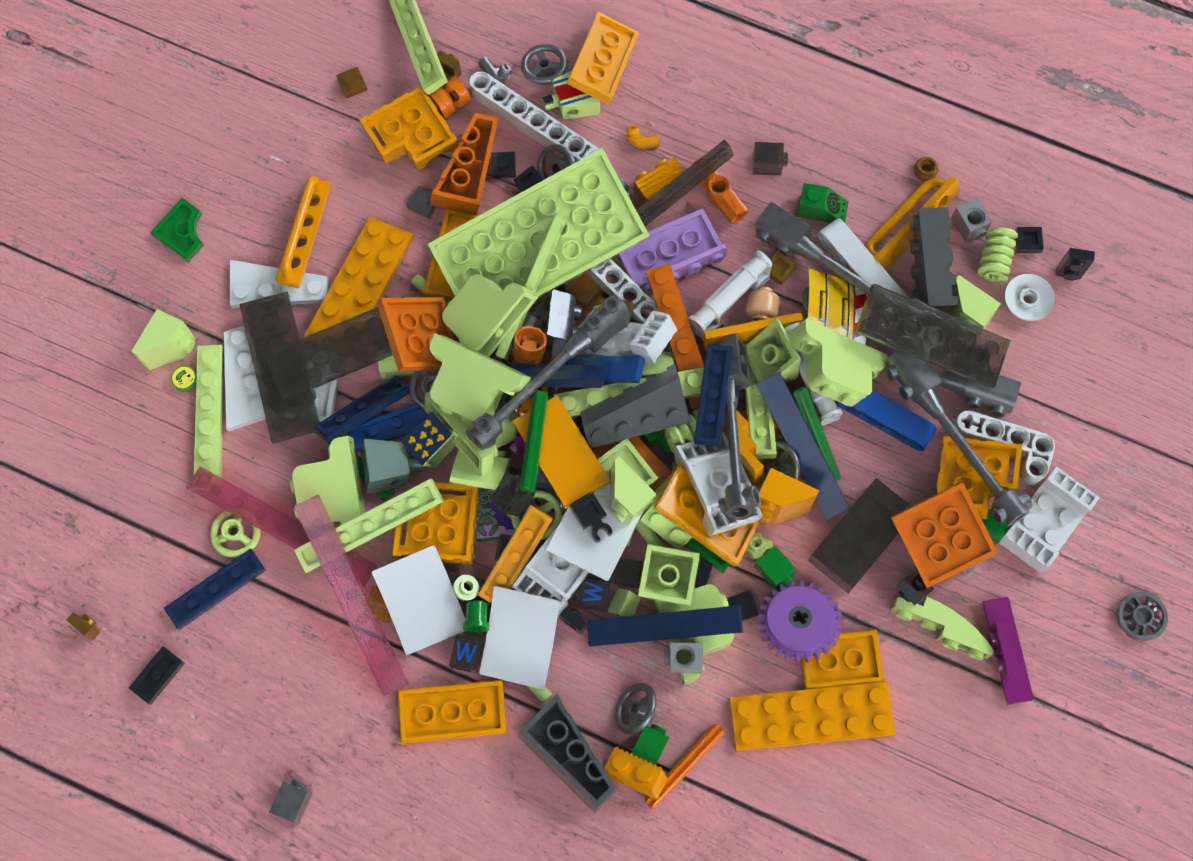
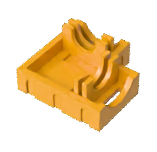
(411, 128)
(995, 456)
(445, 526)

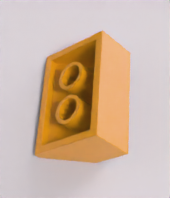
(784, 498)

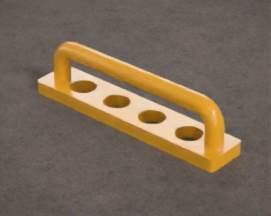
(313, 189)
(901, 241)

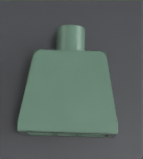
(386, 465)

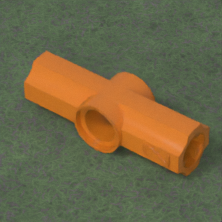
(727, 200)

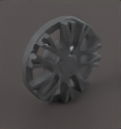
(1142, 616)

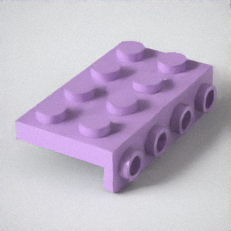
(683, 244)

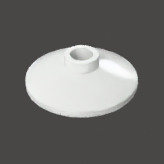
(1035, 289)

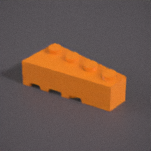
(465, 174)

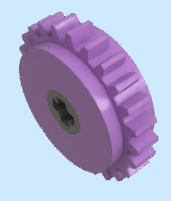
(791, 636)

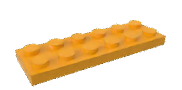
(363, 274)
(812, 716)

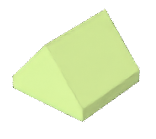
(624, 603)

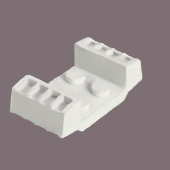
(639, 339)
(710, 475)
(1055, 514)
(550, 576)

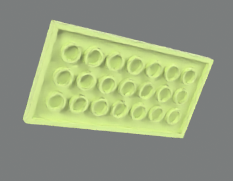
(509, 236)

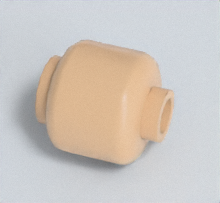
(762, 304)

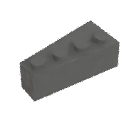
(932, 257)
(637, 411)
(567, 753)

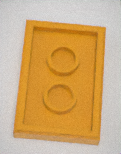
(851, 662)

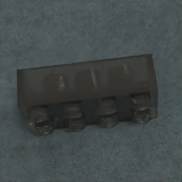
(859, 536)

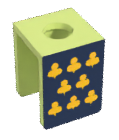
(430, 441)

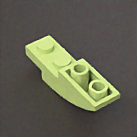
(954, 629)

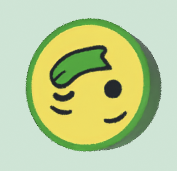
(184, 378)

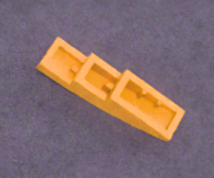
(750, 463)

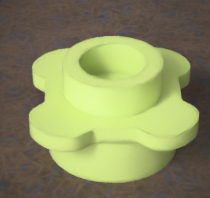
(758, 552)

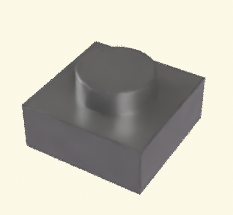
(421, 202)

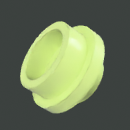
(463, 594)

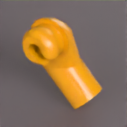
(639, 141)

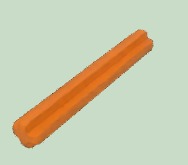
(687, 762)

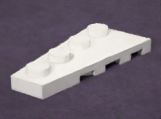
(257, 281)
(241, 386)

